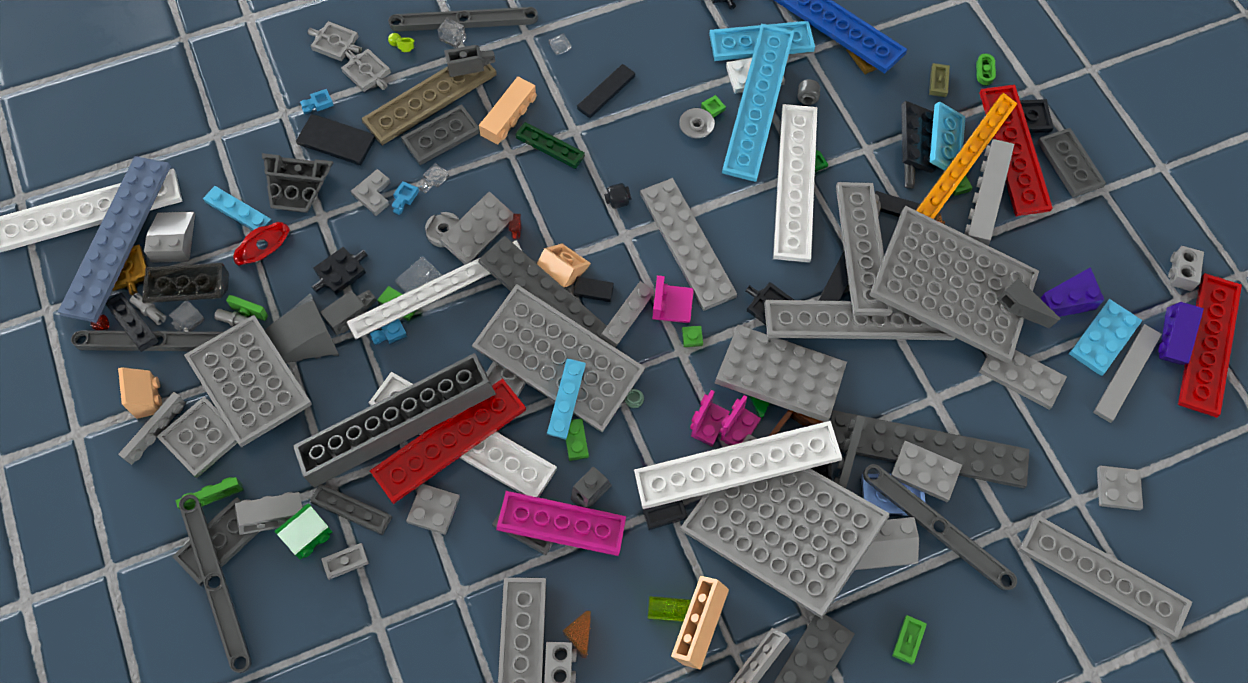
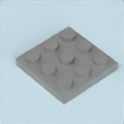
(198, 437)

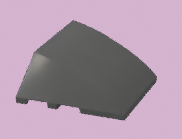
(294, 181)
(301, 333)

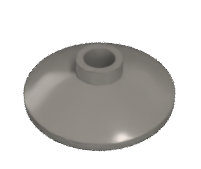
(696, 117)

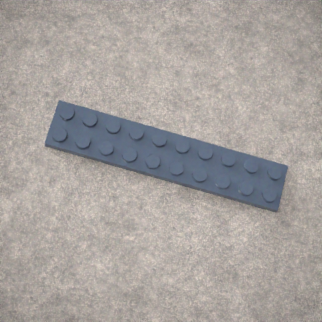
(114, 240)

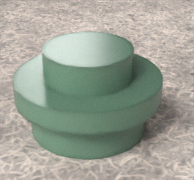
(634, 398)

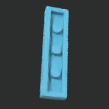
(236, 209)
(566, 399)

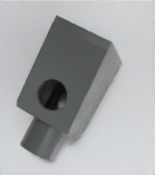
(590, 487)

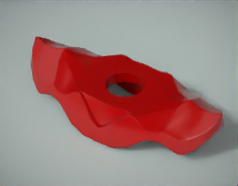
(248, 250)

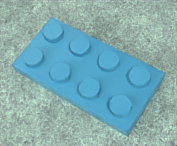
(946, 135)
(1105, 337)

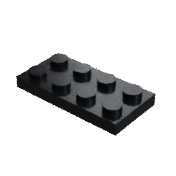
(917, 136)

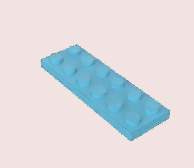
(741, 41)

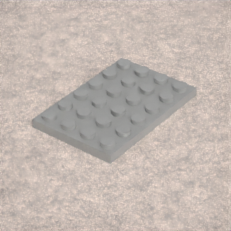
(781, 373)
(247, 380)

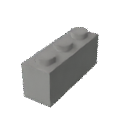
(266, 512)

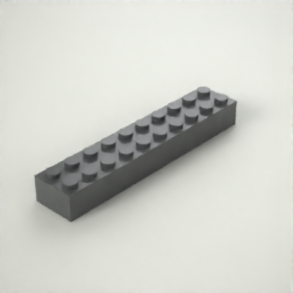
(393, 420)

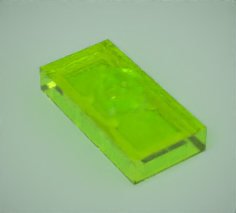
(668, 608)

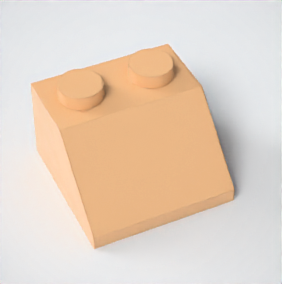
(562, 264)
(139, 392)

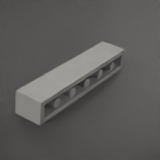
(990, 191)

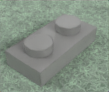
(345, 561)

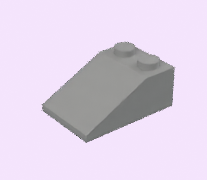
(170, 237)

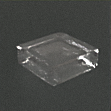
(560, 44)

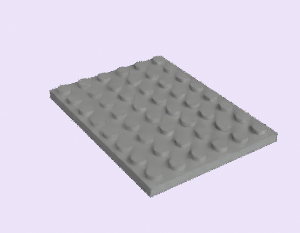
(952, 283)
(790, 533)

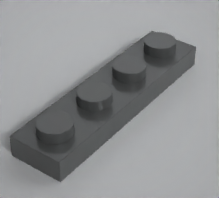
(850, 446)

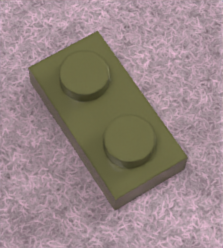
(939, 80)

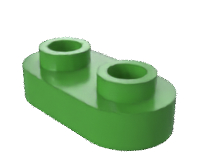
(987, 72)

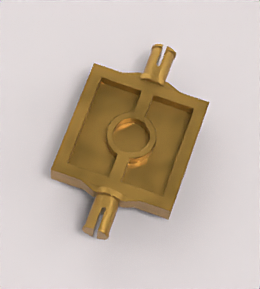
(132, 271)

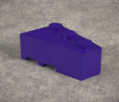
(1074, 295)
(1179, 332)

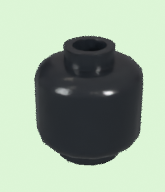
(618, 196)

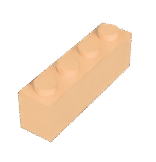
(507, 110)
(700, 622)

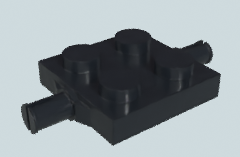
(339, 270)
(770, 292)

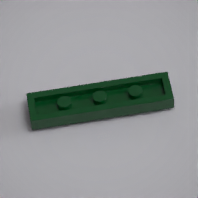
(550, 145)

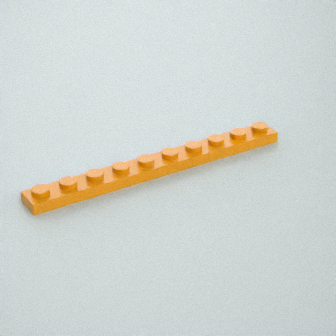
(967, 156)

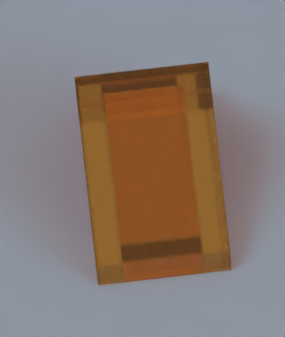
(578, 633)

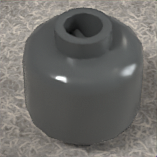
(808, 92)

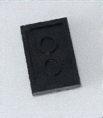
(1037, 115)

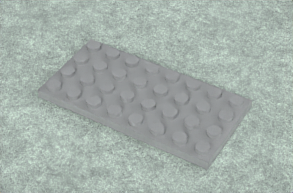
(534, 346)

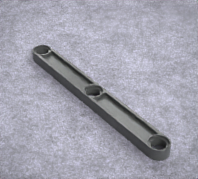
(476, 18)
(122, 342)
(951, 536)
(219, 597)

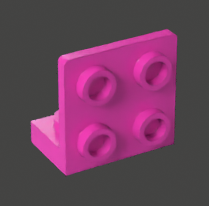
(672, 302)
(708, 421)
(738, 423)

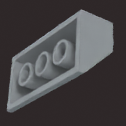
(893, 546)

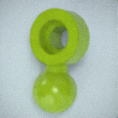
(404, 44)

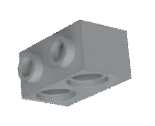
(1186, 268)
(554, 666)

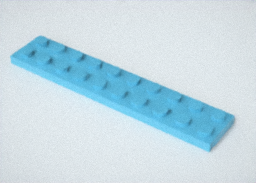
(758, 103)

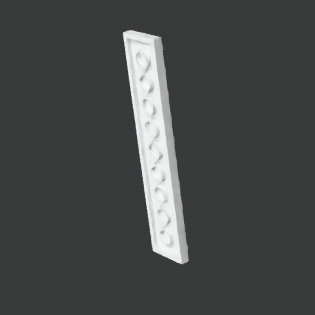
(795, 184)
(71, 214)
(494, 455)
(737, 464)

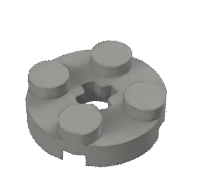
(435, 223)

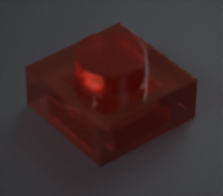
(515, 226)

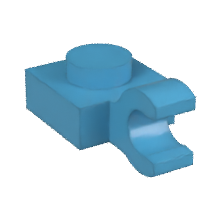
(319, 100)
(404, 194)
(391, 332)

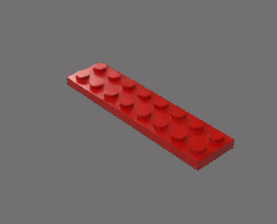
(1024, 175)
(1208, 367)
(446, 443)

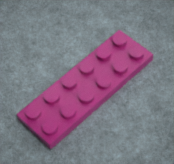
(561, 523)

